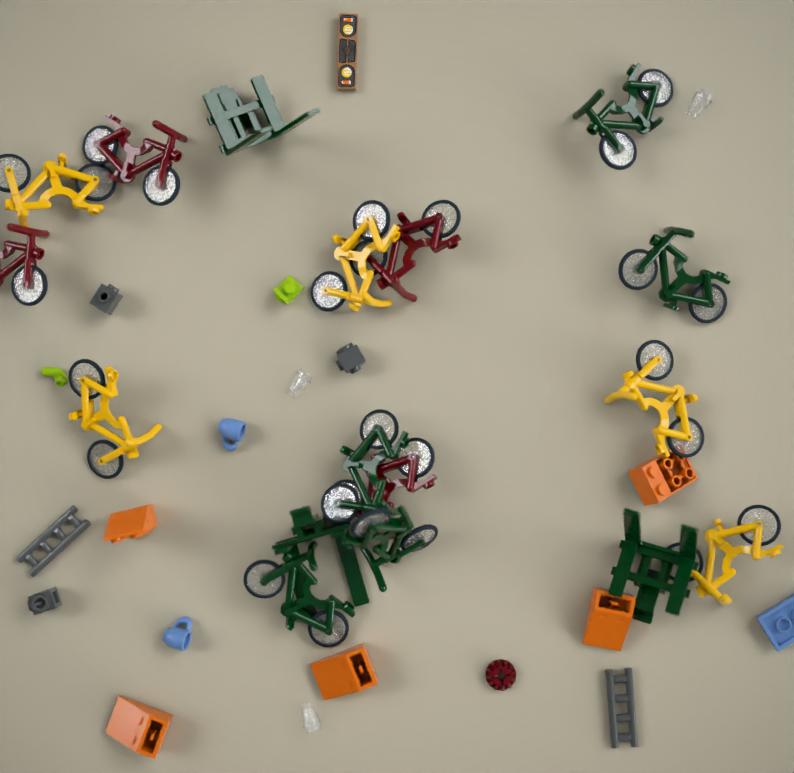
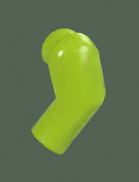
(57, 373)

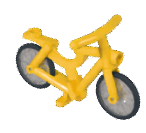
(89, 181)
(330, 288)
(655, 363)
(103, 455)
(756, 525)

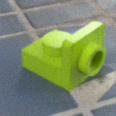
(288, 290)

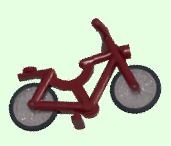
(161, 182)
(437, 221)
(29, 281)
(412, 462)

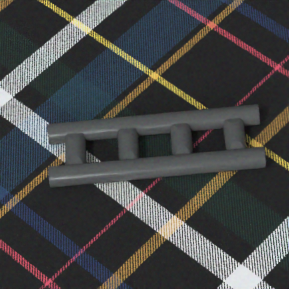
(41, 541)
(613, 699)

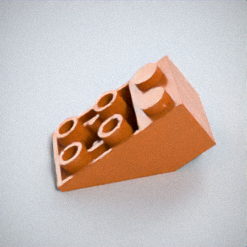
(661, 477)
(130, 523)
(608, 619)
(344, 672)
(138, 726)

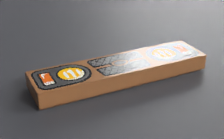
(347, 52)

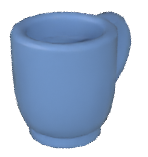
(233, 430)
(179, 637)

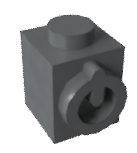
(106, 298)
(350, 358)
(44, 601)

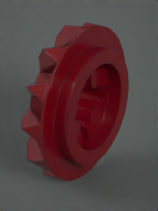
(493, 670)

